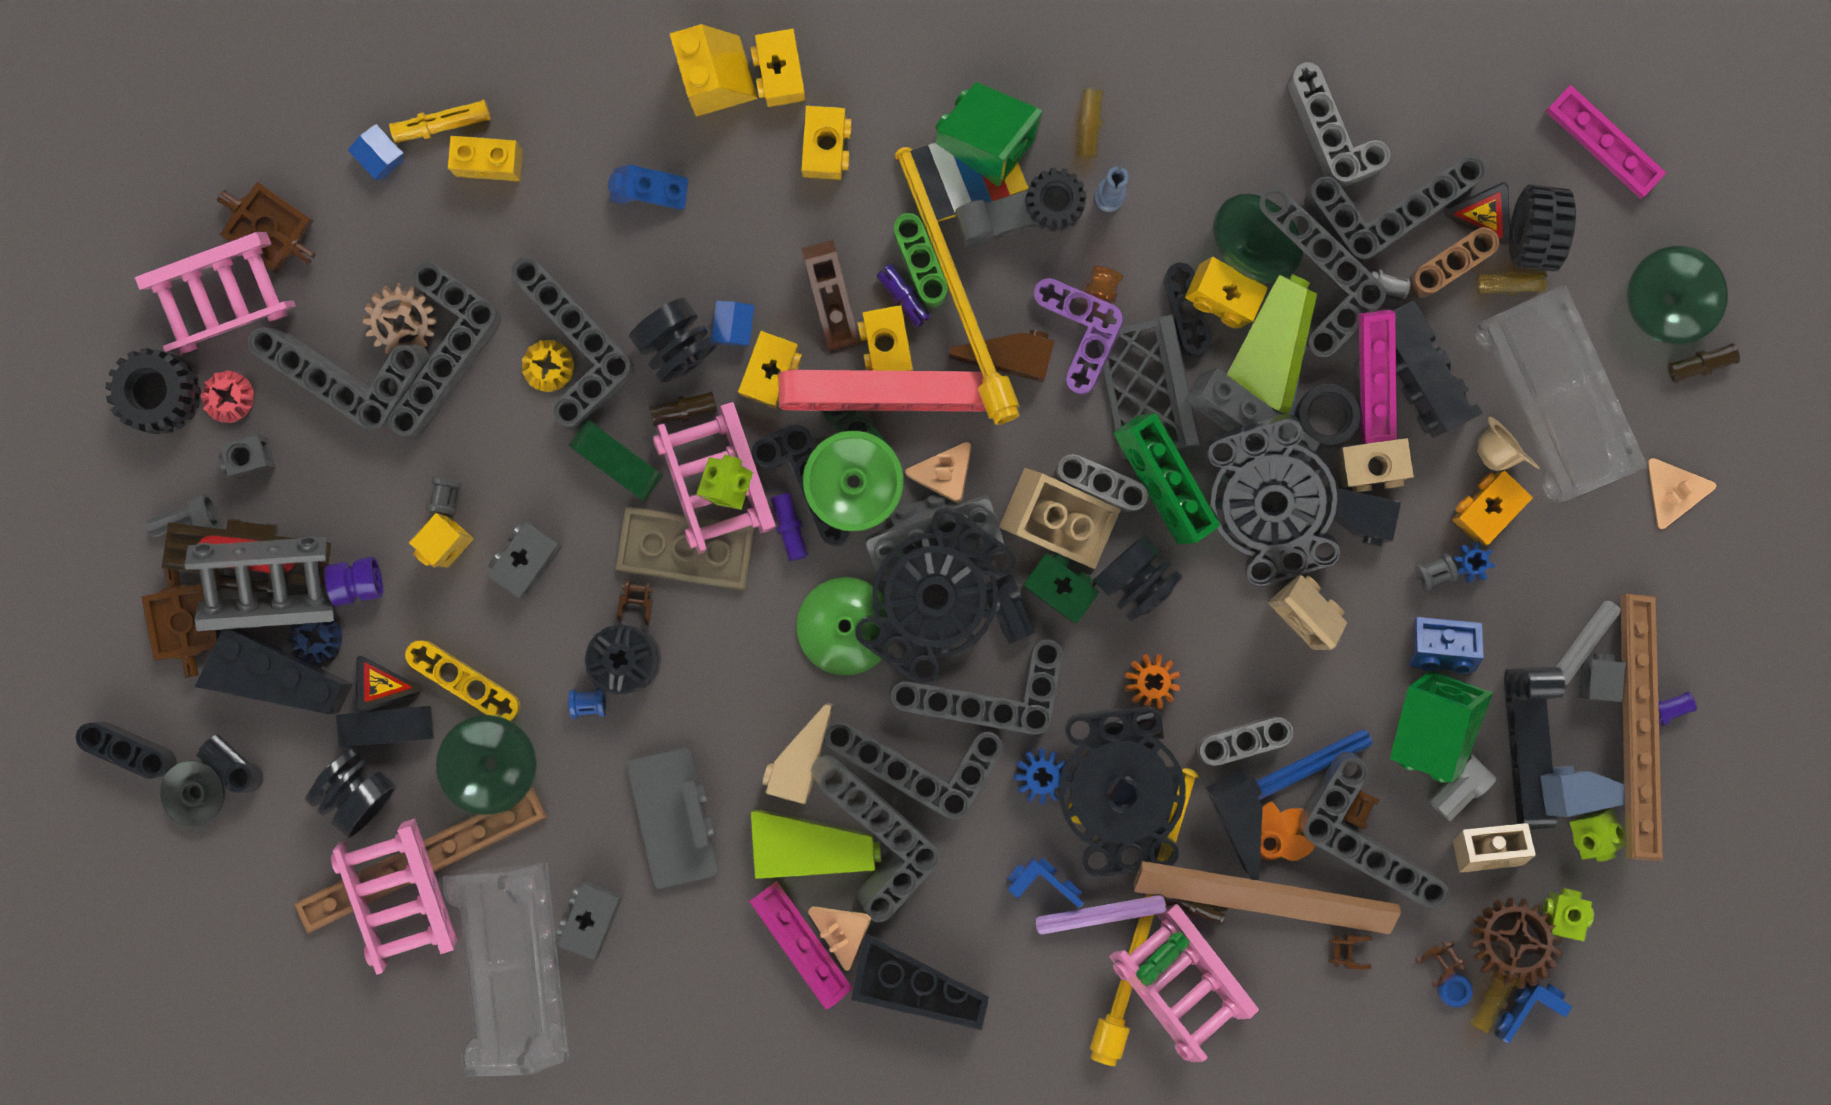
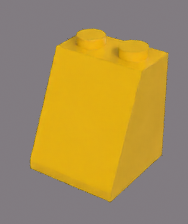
(713, 68)

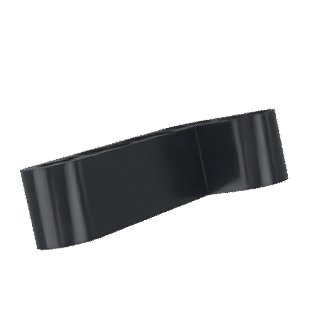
(797, 459)

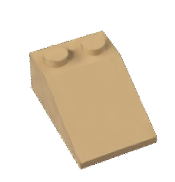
(1059, 518)
(1309, 614)
(791, 772)

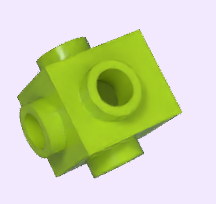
(725, 482)
(1598, 834)
(1568, 913)

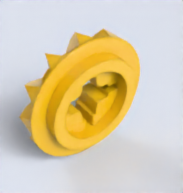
(555, 378)

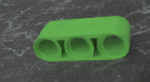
(920, 245)

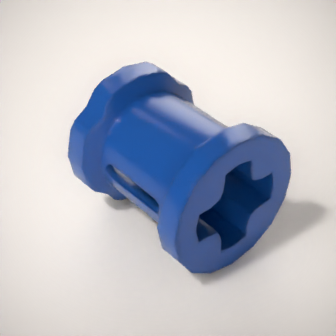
(587, 703)

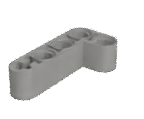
(1331, 124)

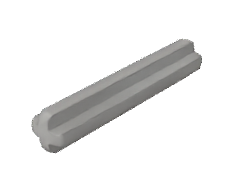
(1588, 639)

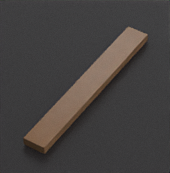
(1641, 728)
(442, 851)
(1266, 897)

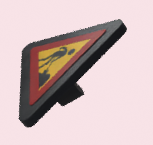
(1485, 210)
(380, 686)

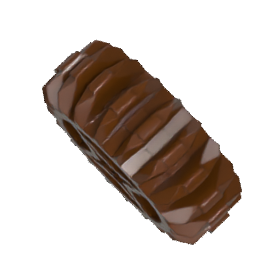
(1500, 939)

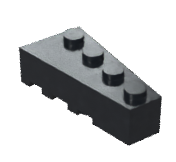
(1427, 375)
(266, 673)
(909, 986)

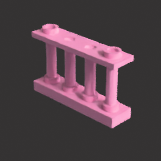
(190, 271)
(729, 424)
(428, 902)
(1214, 978)

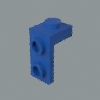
(647, 186)
(1024, 875)
(1524, 1000)

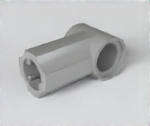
(1456, 795)

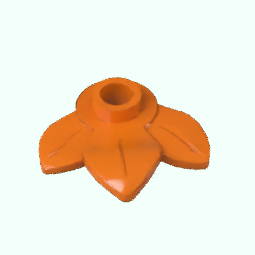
(1285, 832)

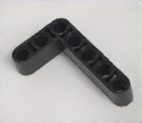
(1530, 738)

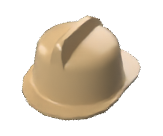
(1499, 448)

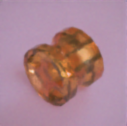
(1104, 283)

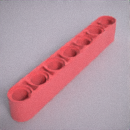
(880, 390)

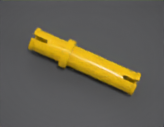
(440, 121)

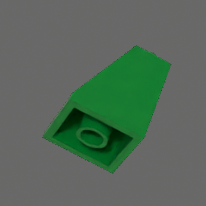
(989, 131)
(1439, 726)

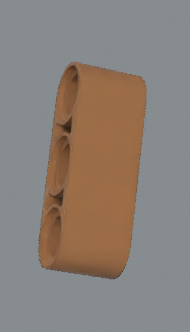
(1464, 252)

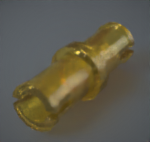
(1090, 123)
(1512, 283)
(1490, 1007)

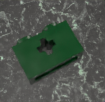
(1042, 585)

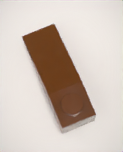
(830, 295)
(1013, 354)

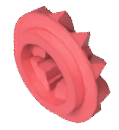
(241, 391)

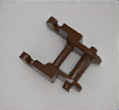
(648, 603)
(1350, 939)
(1435, 952)

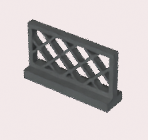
(1173, 372)

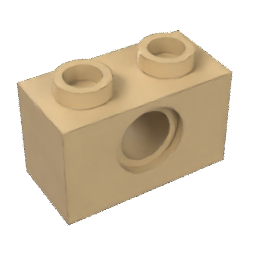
(1393, 456)
(1493, 847)

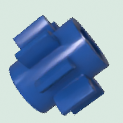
(1479, 556)

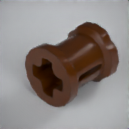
(1368, 803)

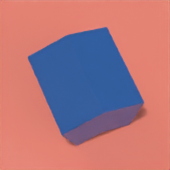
(376, 152)
(732, 323)

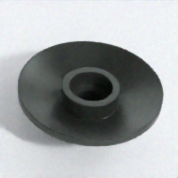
(179, 796)

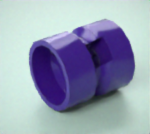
(348, 582)

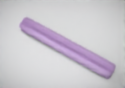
(1101, 914)

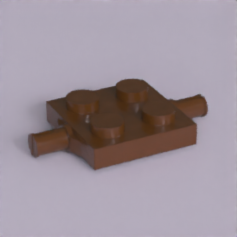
(271, 214)
(172, 623)

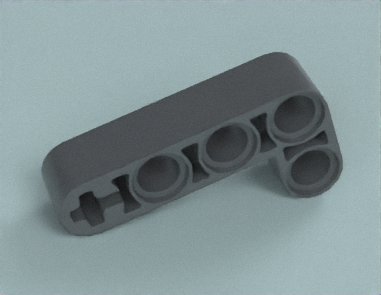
(1001, 218)

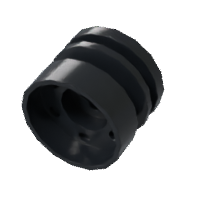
(669, 335)
(1138, 578)
(640, 651)
(345, 788)

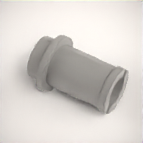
(1393, 285)

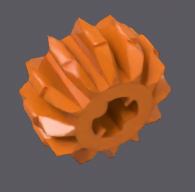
(1152, 670)

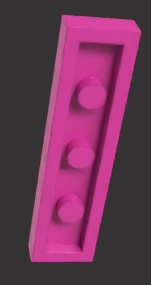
(1605, 142)
(1377, 376)
(801, 945)

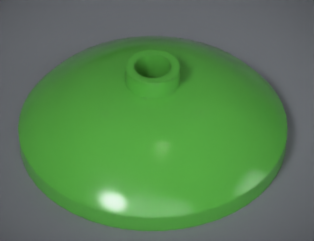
(850, 455)
(819, 626)

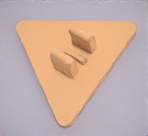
(944, 472)
(1674, 491)
(842, 932)

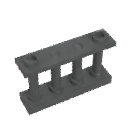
(260, 611)

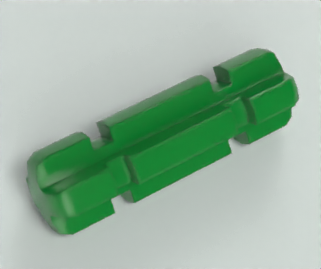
(1162, 958)

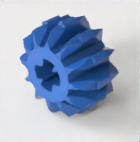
(1034, 783)

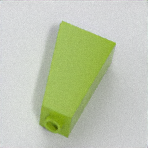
(1276, 344)
(805, 847)

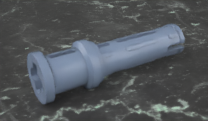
(1112, 190)

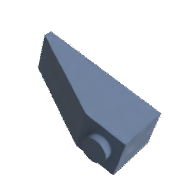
(1579, 792)

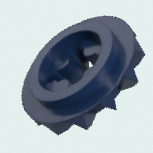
(318, 652)

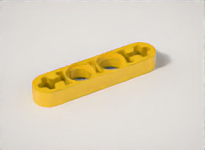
(465, 677)

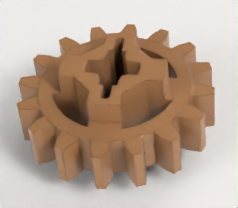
(387, 314)

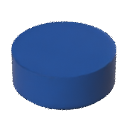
(1456, 991)

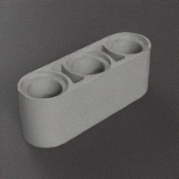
(1118, 483)
(1260, 740)

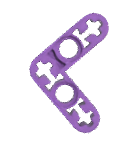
(1094, 331)

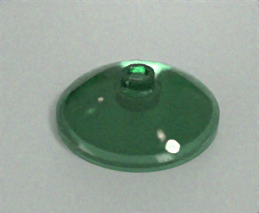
(1253, 241)
(1697, 292)
(464, 771)

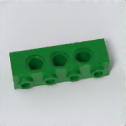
(1166, 479)

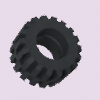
(1542, 227)
(127, 387)

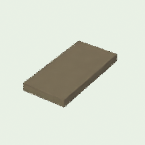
(657, 547)

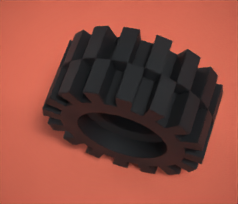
(1067, 183)

